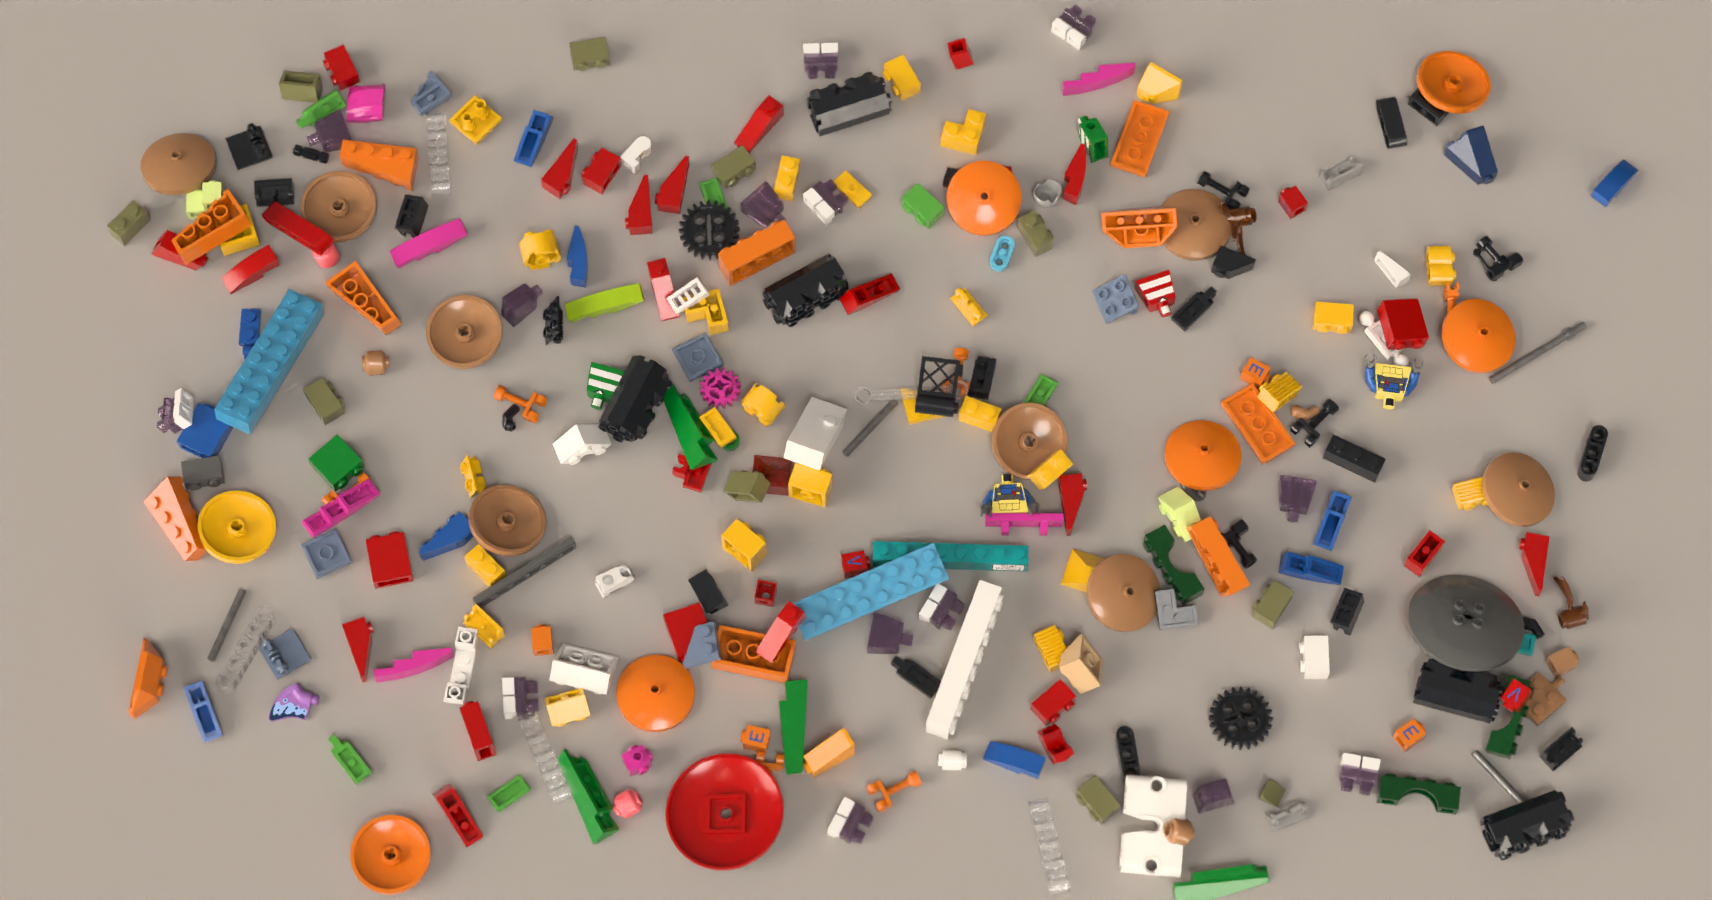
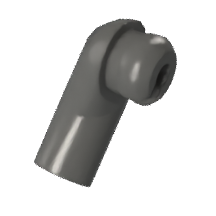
(1196, 495)

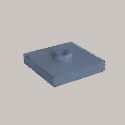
(697, 357)
(326, 553)

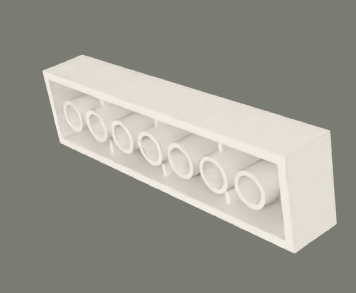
(963, 660)

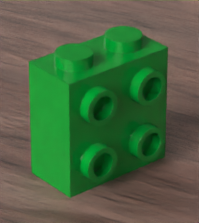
(336, 463)

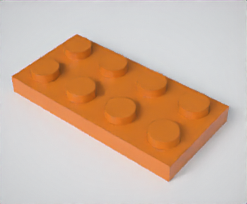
(1139, 138)
(1257, 424)

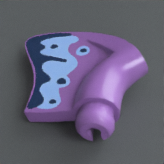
(293, 703)

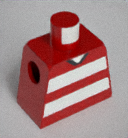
(1157, 292)

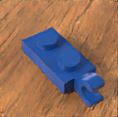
(249, 329)

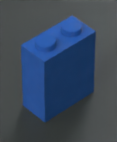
(205, 434)

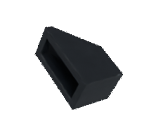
(1231, 263)

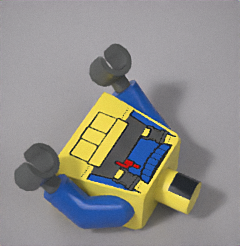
(1391, 381)
(1009, 498)

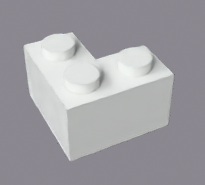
(580, 441)

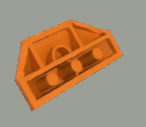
(1140, 226)
(148, 680)

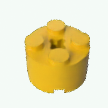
(539, 249)
(762, 404)

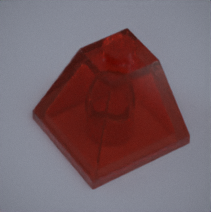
(776, 470)

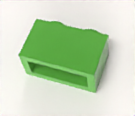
(922, 206)

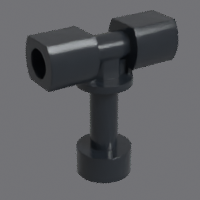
(1500, 263)
(1233, 538)

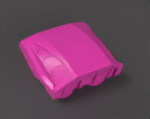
(365, 103)

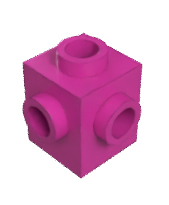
(637, 760)

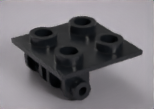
(249, 147)
(553, 322)

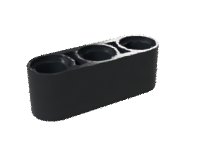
(1391, 122)
(1588, 460)
(1127, 746)

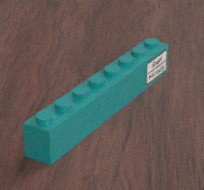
(959, 555)

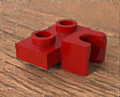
(694, 478)

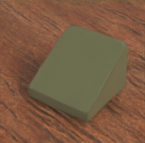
(1272, 793)

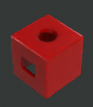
(761, 589)

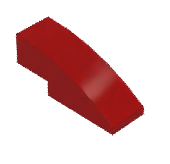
(1075, 176)
(250, 269)

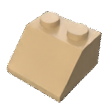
(1082, 665)

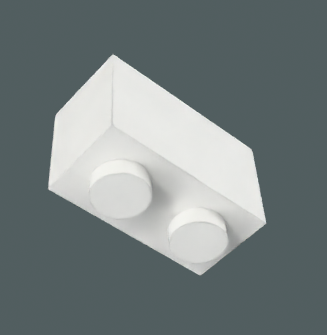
(1315, 657)

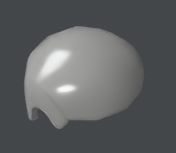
(1048, 193)

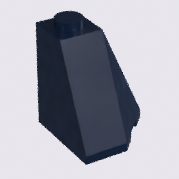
(1473, 155)

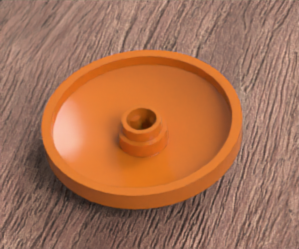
(1453, 82)
(980, 215)
(1478, 336)
(1202, 455)
(655, 710)
(388, 837)

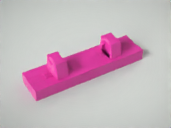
(1040, 520)

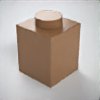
(1562, 662)

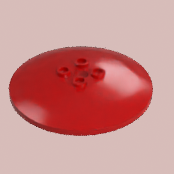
(708, 790)

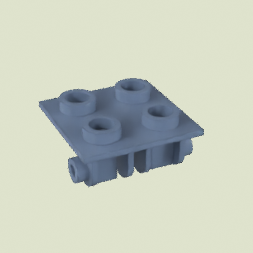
(1116, 299)
(284, 653)

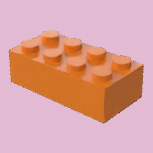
(756, 252)
(740, 656)

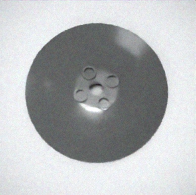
(1462, 643)

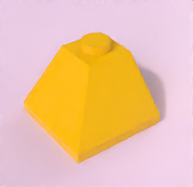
(1158, 85)
(1079, 569)

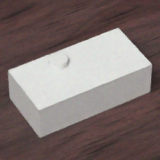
(815, 433)

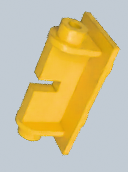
(968, 306)
(470, 468)

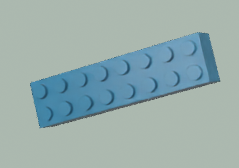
(269, 361)
(871, 591)

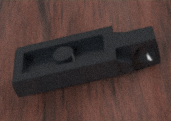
(1194, 309)
(916, 676)

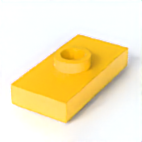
(853, 189)
(717, 427)

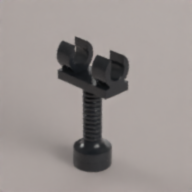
(1241, 189)
(1330, 407)

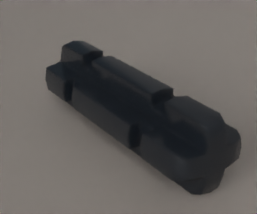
(311, 154)

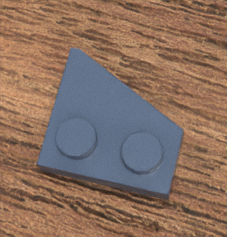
(430, 95)
(703, 646)

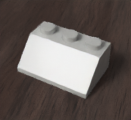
(583, 668)

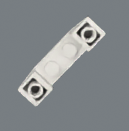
(463, 666)

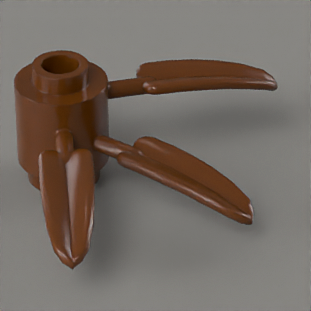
(1239, 217)
(1573, 616)

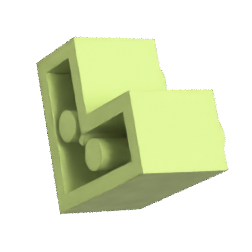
(201, 200)
(1180, 510)

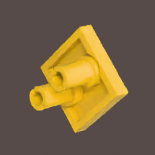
(475, 120)

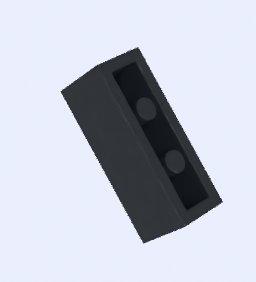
(1354, 458)

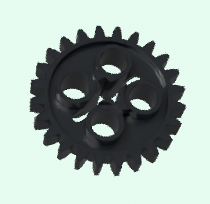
(691, 230)
(1246, 734)

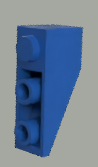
(450, 537)

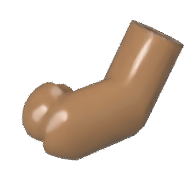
(1299, 412)

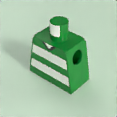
(1094, 138)
(602, 384)

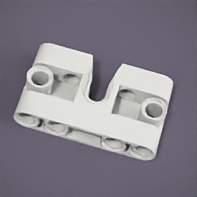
(1157, 806)

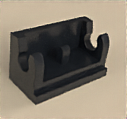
(1426, 109)
(274, 190)
(411, 215)
(982, 378)
(707, 592)
(1347, 611)
(1561, 749)

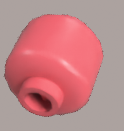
(329, 258)
(627, 803)

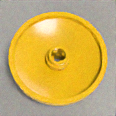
(233, 512)

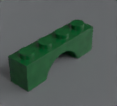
(1186, 585)
(1503, 740)
(1443, 796)

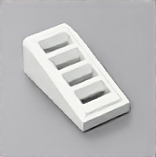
(1393, 271)
(691, 301)

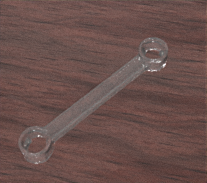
(903, 393)

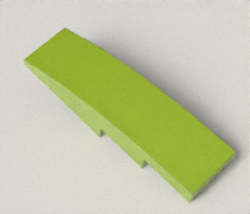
(603, 302)

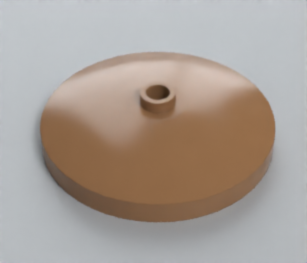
(178, 164)
(339, 191)
(1200, 238)
(462, 316)
(1030, 422)
(1518, 489)
(507, 520)
(1122, 593)

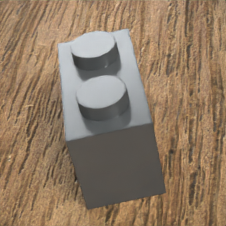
(202, 473)

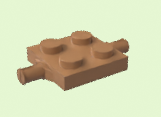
(1545, 698)

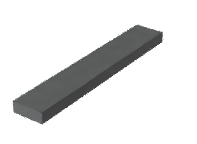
(525, 572)

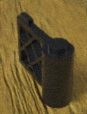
(938, 402)

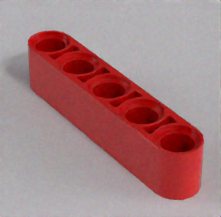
(297, 228)

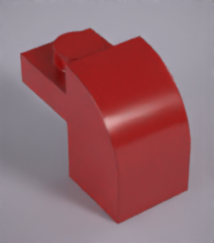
(1055, 744)

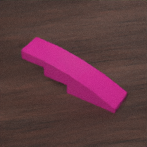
(1106, 76)
(428, 242)
(341, 508)
(422, 661)

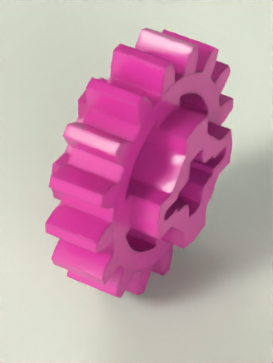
(709, 390)

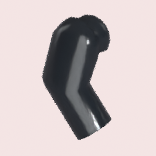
(507, 418)
(1532, 625)

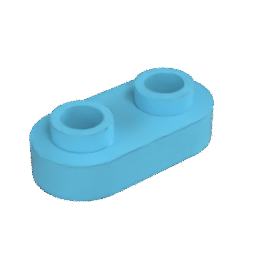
(1001, 254)

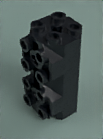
(849, 105)
(804, 290)
(632, 402)
(1458, 692)
(1526, 824)

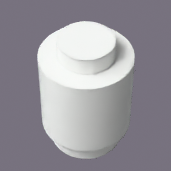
(952, 760)

